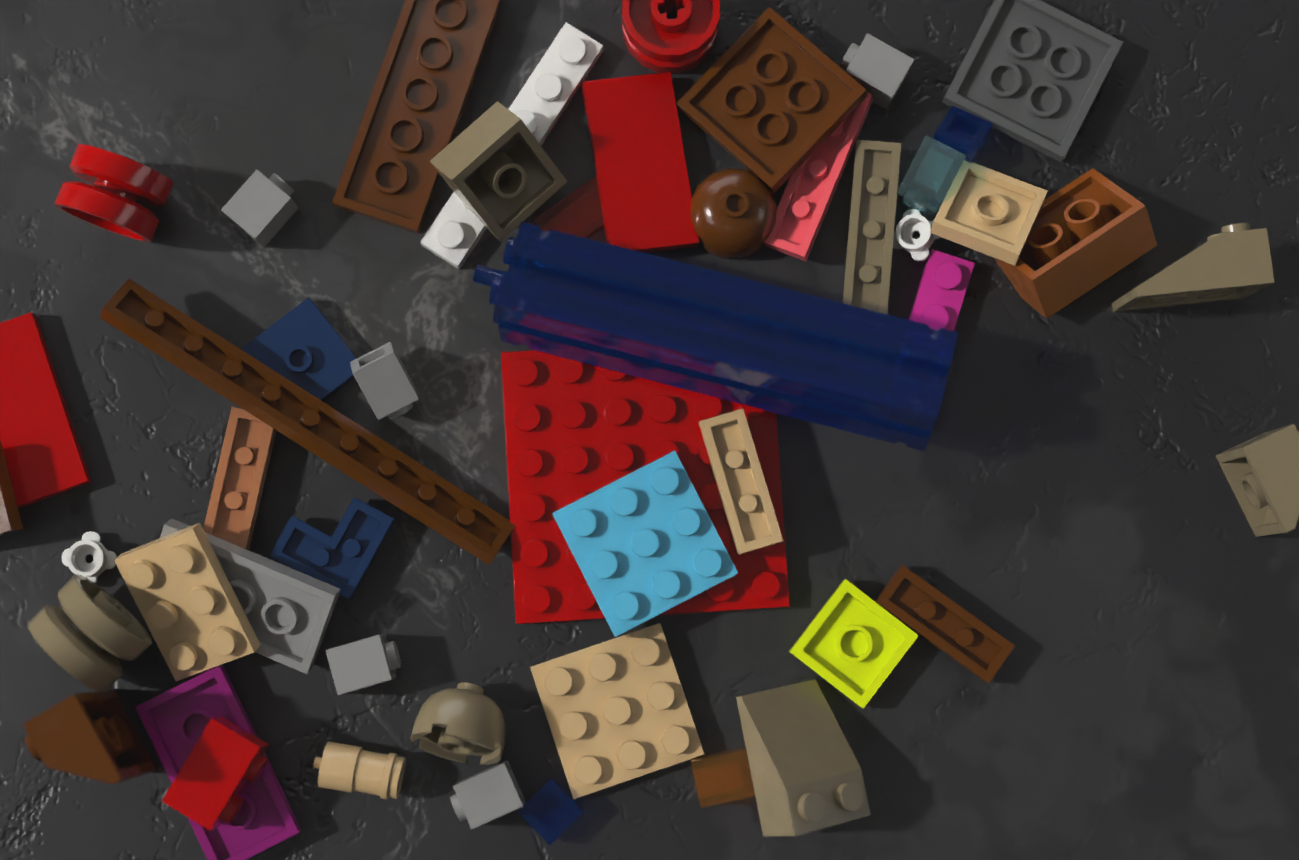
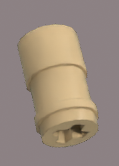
(358, 770)

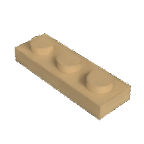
(740, 481)

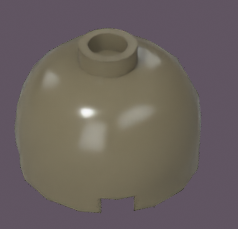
(461, 724)

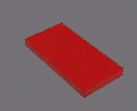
(640, 162)
(34, 417)

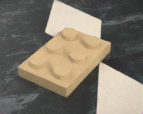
(187, 602)

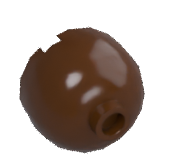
(733, 213)

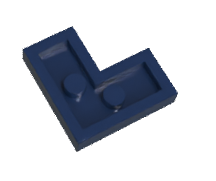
(338, 558)

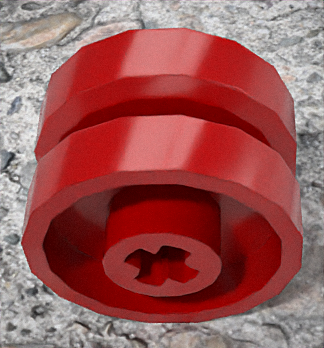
(670, 43)
(116, 188)

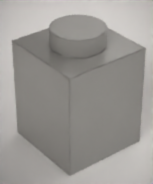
(877, 68)
(261, 206)
(385, 382)
(363, 663)
(487, 795)

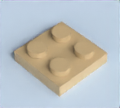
(989, 212)

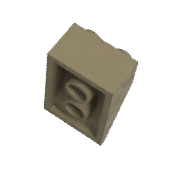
(1221, 269)
(799, 761)

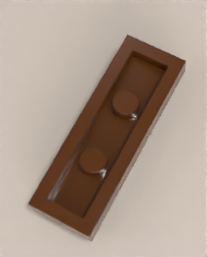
(944, 624)

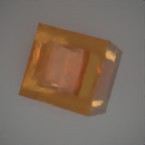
(722, 777)

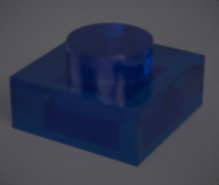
(963, 132)
(550, 811)

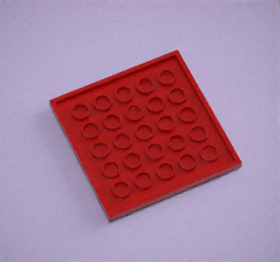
(588, 426)

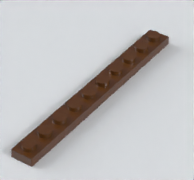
(307, 420)

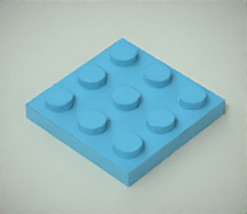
(645, 543)

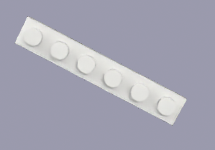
(539, 107)

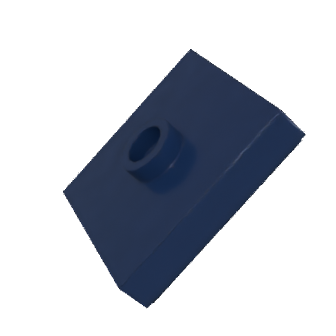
(305, 351)

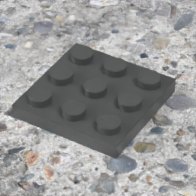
(1033, 73)

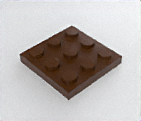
(772, 99)

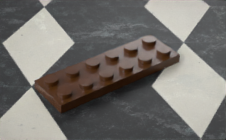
(415, 109)

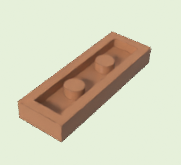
(240, 478)

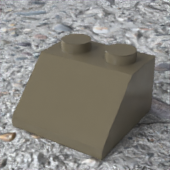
(499, 170)
(1266, 479)

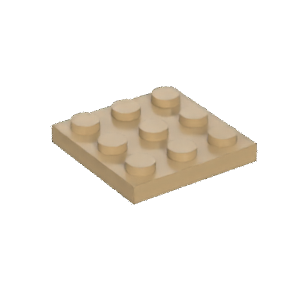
(617, 710)

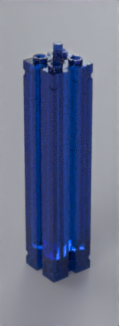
(721, 335)

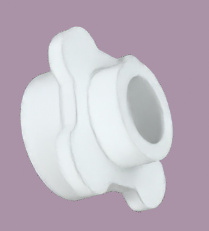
(903, 239)
(76, 557)

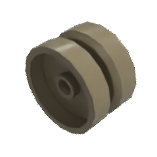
(89, 633)

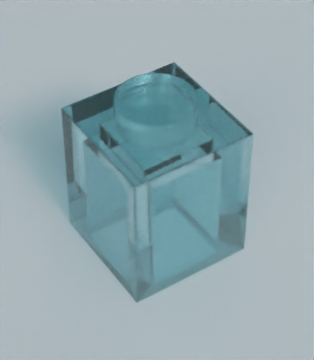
(930, 175)

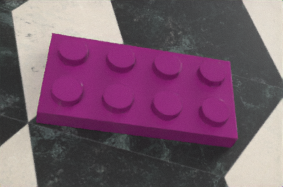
(175, 725)

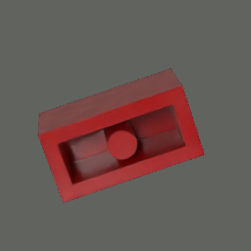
(216, 774)

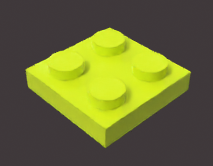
(853, 643)

